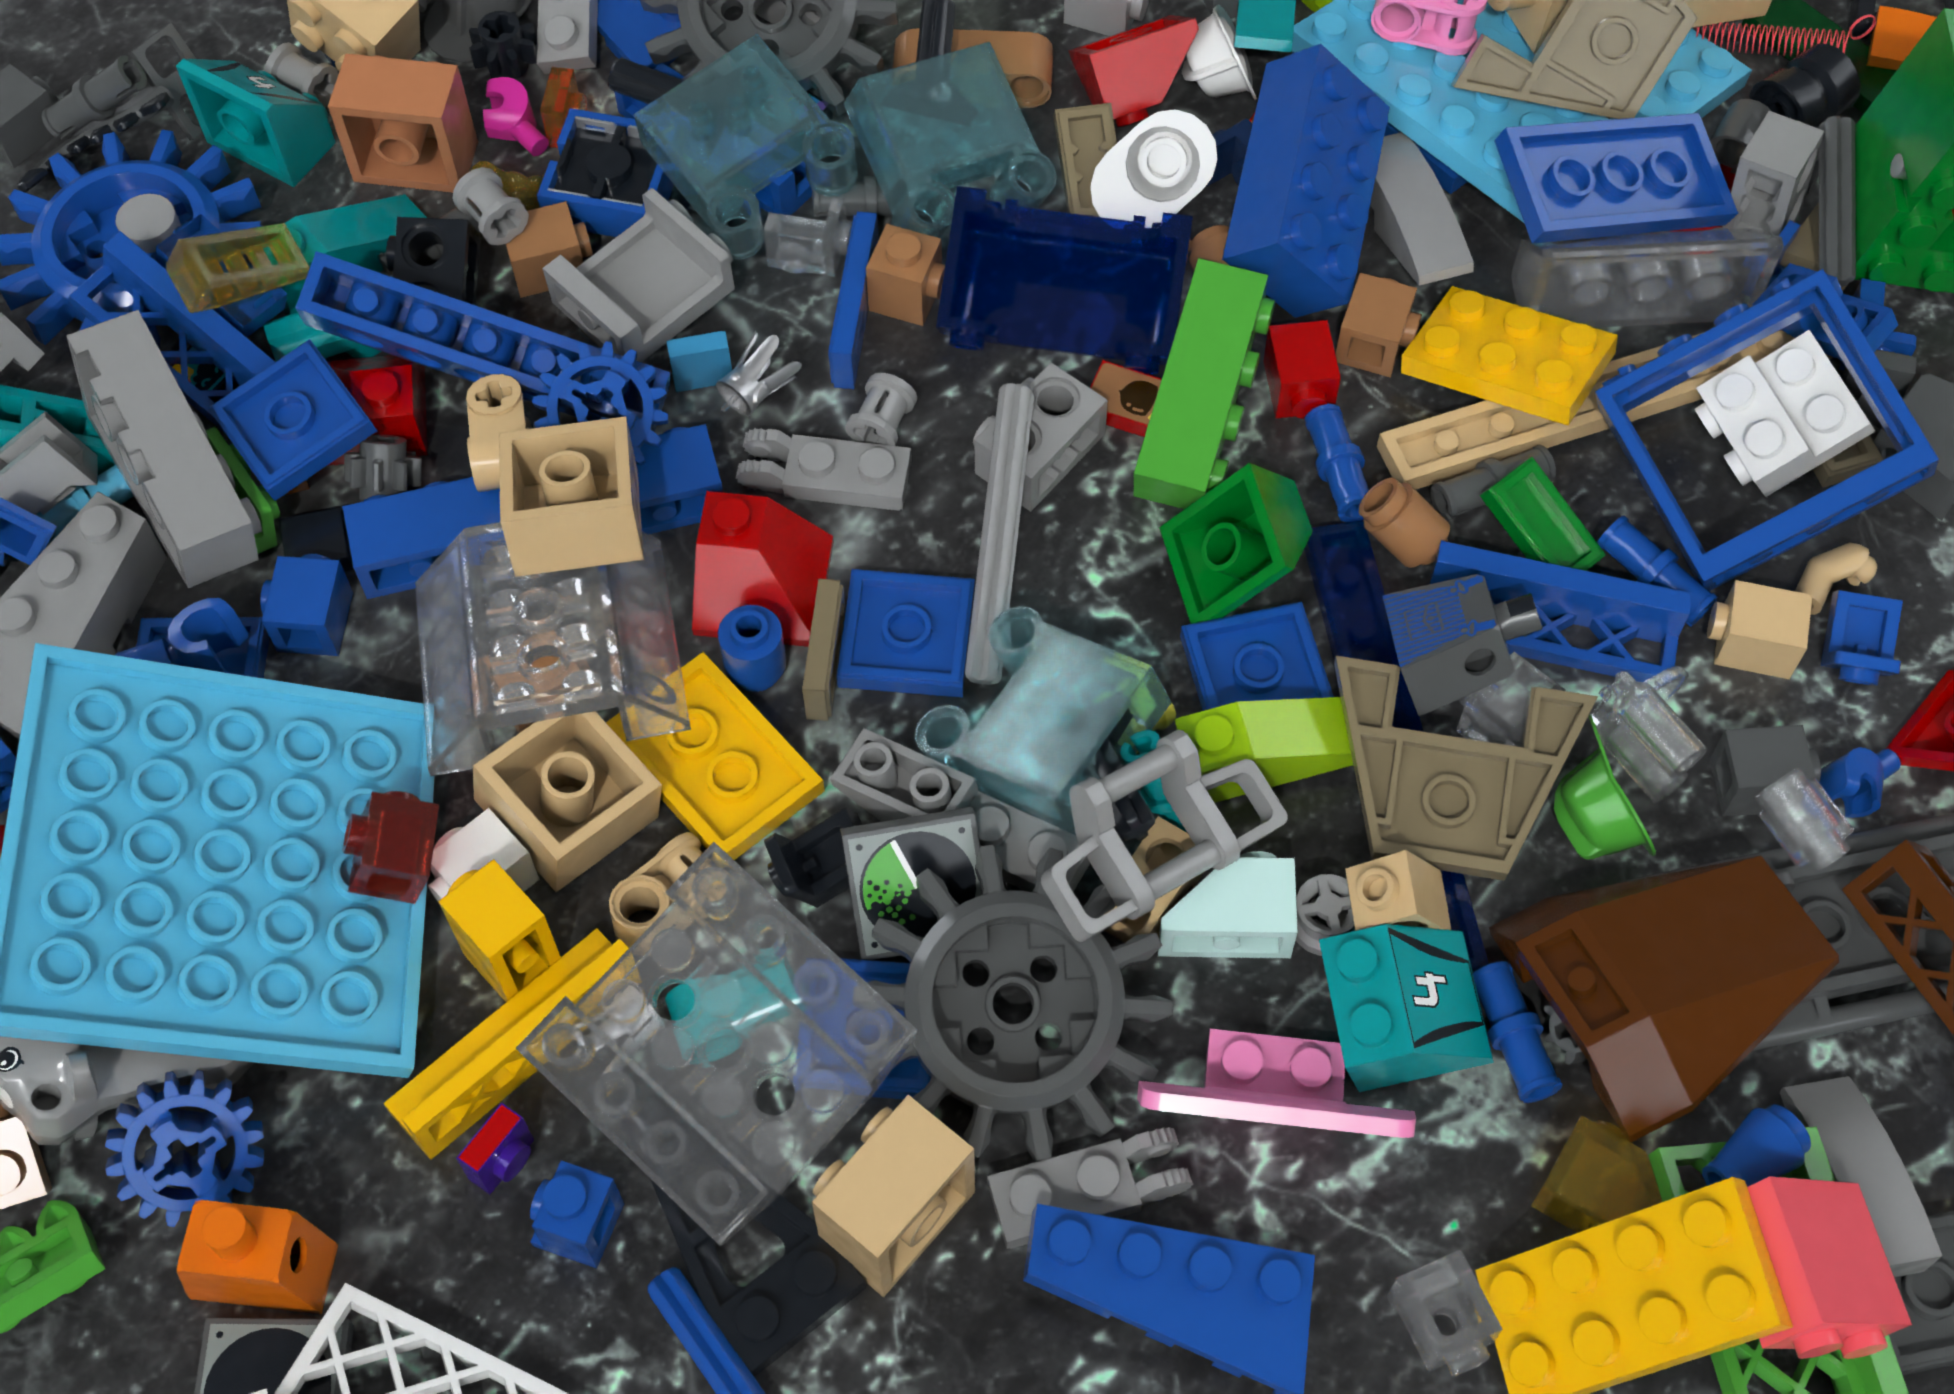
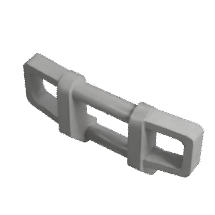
(1186, 791)

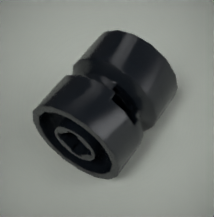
(1811, 86)

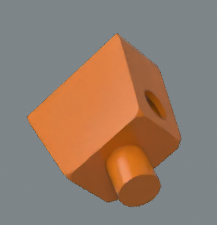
(244, 1257)

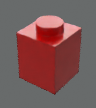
(1301, 368)

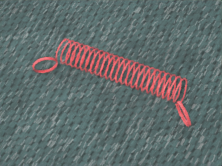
(1786, 36)

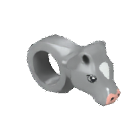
(66, 1086)

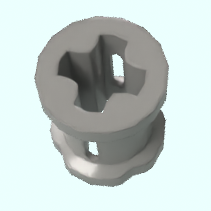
(300, 73)
(482, 197)
(881, 411)

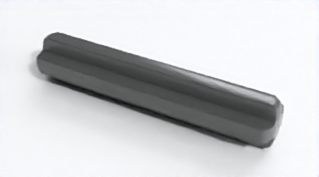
(1837, 199)

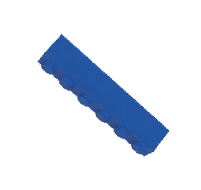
(404, 533)

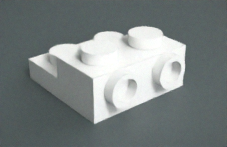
(1782, 414)

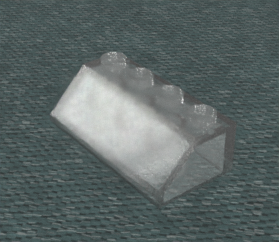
(1646, 276)

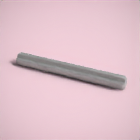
(999, 528)

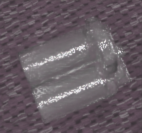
(1646, 732)

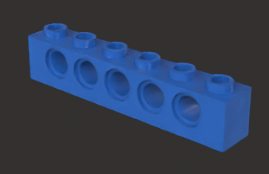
(446, 332)

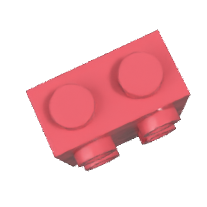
(1827, 1268)

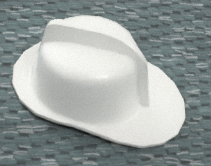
(1215, 61)
(1155, 168)

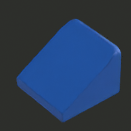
(23, 533)

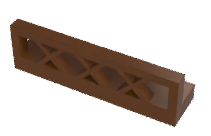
(1929, 887)

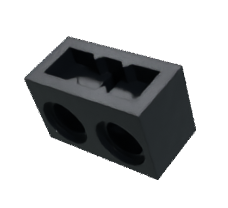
(457, 268)

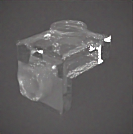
(807, 243)

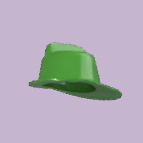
(1596, 810)

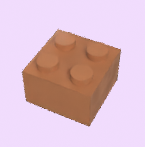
(403, 122)

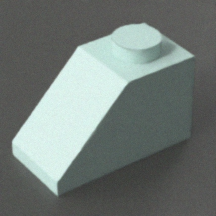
(1236, 912)

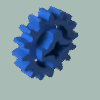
(613, 385)
(169, 1123)

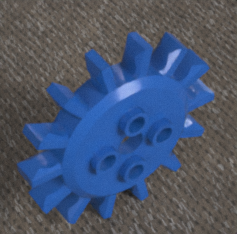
(83, 218)

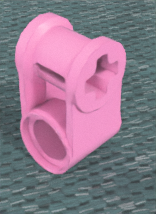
(1429, 23)

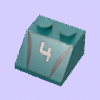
(257, 117)
(1404, 1004)

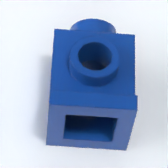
(575, 1214)

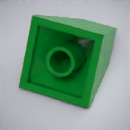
(1236, 541)

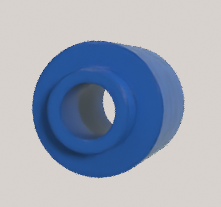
(752, 647)

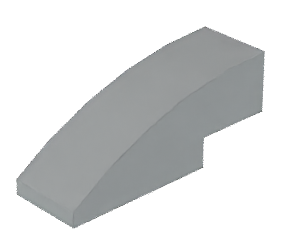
(1416, 215)
(1865, 1155)

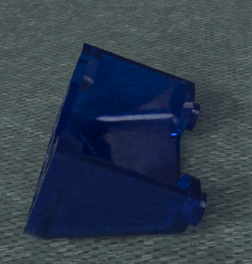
(1063, 281)

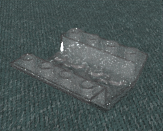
(488, 628)
(687, 1088)

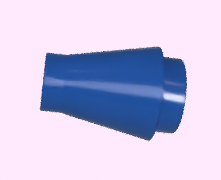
(1762, 1146)

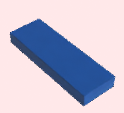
(852, 302)

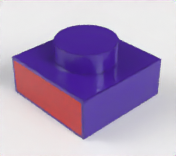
(497, 1149)

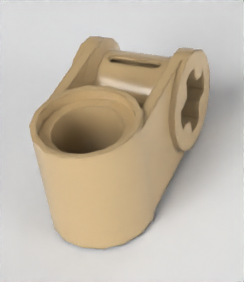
(493, 407)
(647, 886)

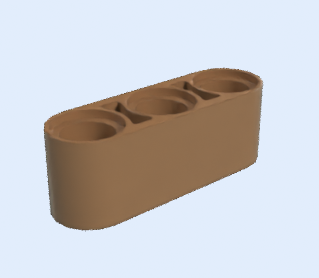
(1022, 55)

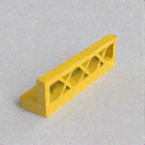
(485, 1062)

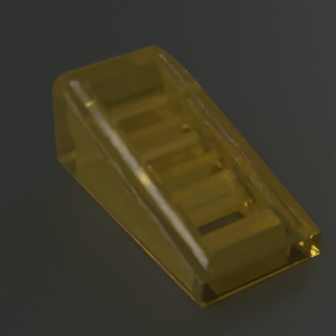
(205, 286)

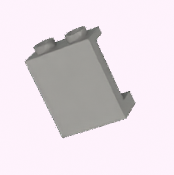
(644, 280)

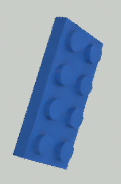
(1615, 177)

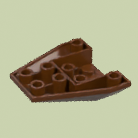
(1669, 978)

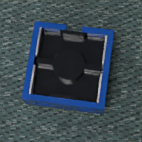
(602, 173)

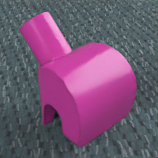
(512, 115)

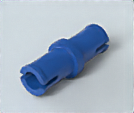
(1338, 460)
(1654, 566)
(1516, 1032)

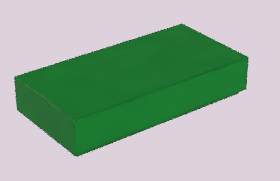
(1541, 519)

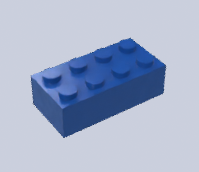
(1307, 181)

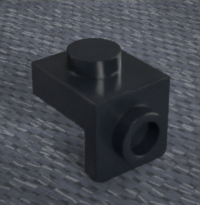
(813, 863)

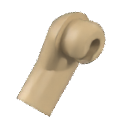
(1846, 561)

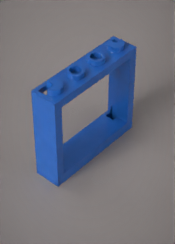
(1733, 332)

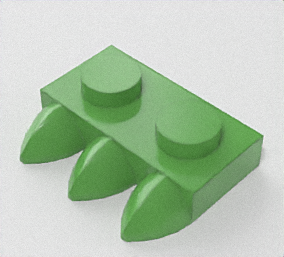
(47, 1264)

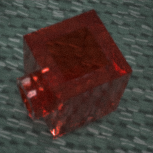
(391, 846)

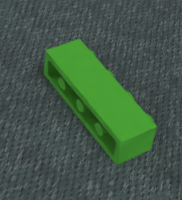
(1202, 384)

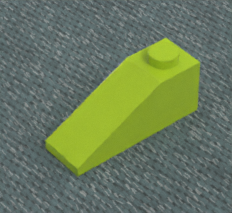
(1281, 736)

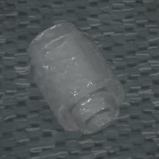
(1804, 820)

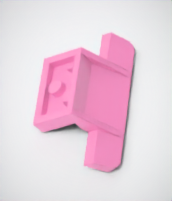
(1277, 1084)

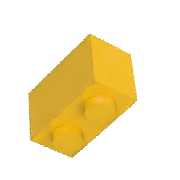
(499, 929)

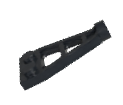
(783, 1300)

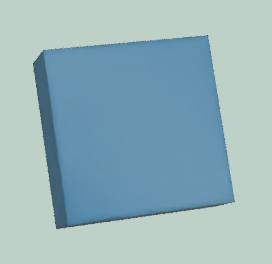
(699, 360)

